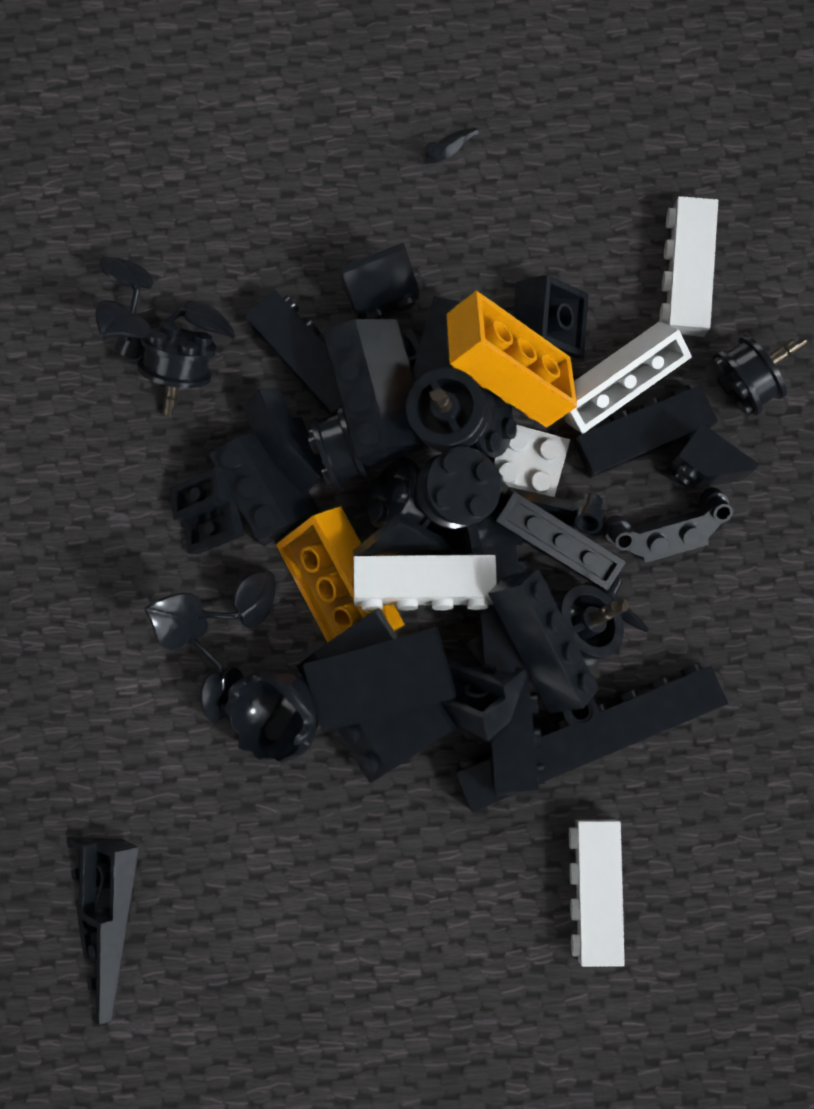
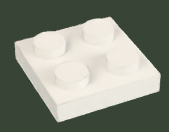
(533, 461)

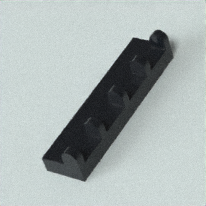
(559, 539)

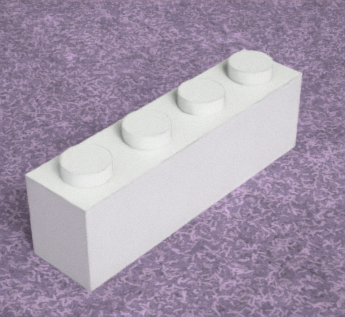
(690, 265)
(626, 374)
(424, 581)
(599, 892)

